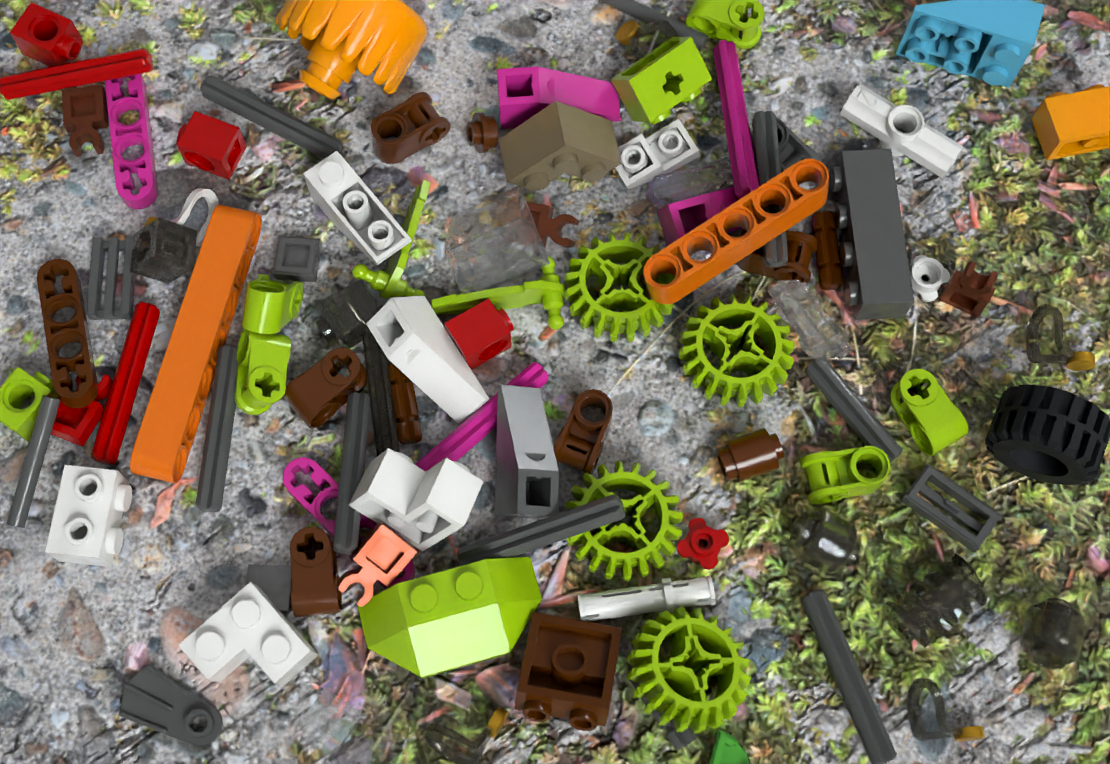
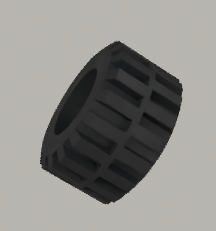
(1049, 434)

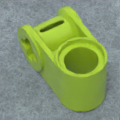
(726, 18)
(271, 304)
(261, 363)
(930, 415)
(835, 475)

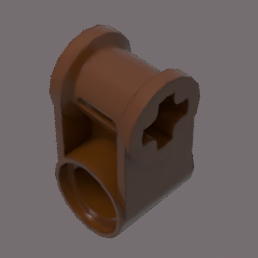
(413, 123)
(754, 262)
(322, 390)
(582, 440)
(316, 580)

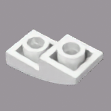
(656, 154)

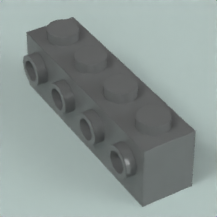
(872, 235)

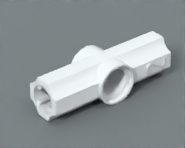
(920, 142)

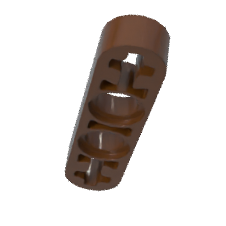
(62, 333)

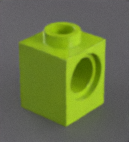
(12, 394)

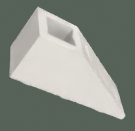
(354, 208)
(427, 355)

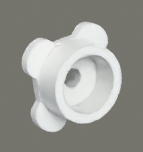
(934, 271)

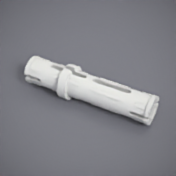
(646, 599)

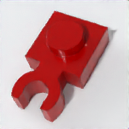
(78, 423)

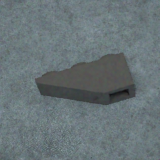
(524, 456)

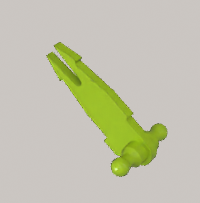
(389, 282)
(545, 291)

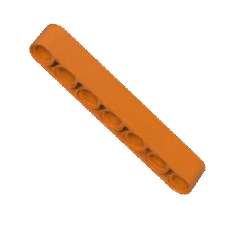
(193, 347)

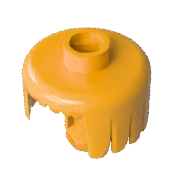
(354, 36)

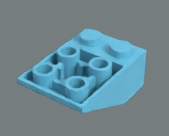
(973, 37)

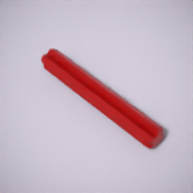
(76, 74)
(125, 384)

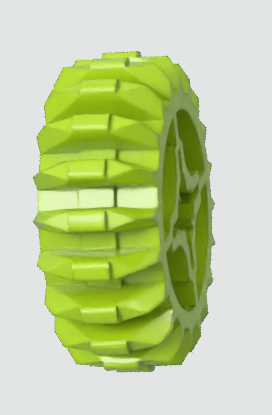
(601, 262)
(724, 340)
(634, 535)
(701, 650)

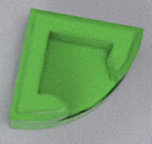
(727, 750)

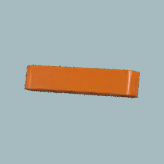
(744, 213)

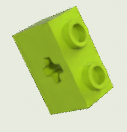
(662, 80)

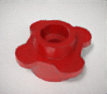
(706, 555)

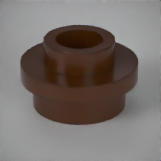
(482, 132)

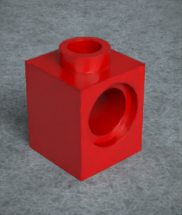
(46, 36)
(211, 145)
(481, 333)

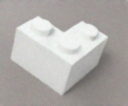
(416, 502)
(247, 628)

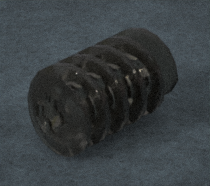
(935, 600)

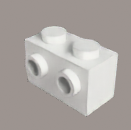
(89, 516)

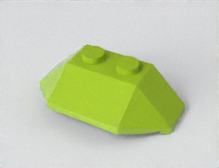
(453, 615)

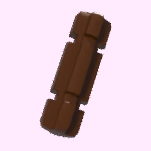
(827, 250)
(404, 407)

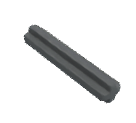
(851, 408)

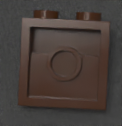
(568, 671)

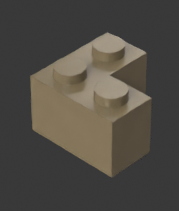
(557, 143)

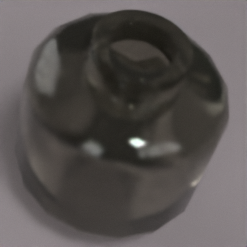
(825, 540)
(1052, 633)

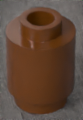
(749, 455)

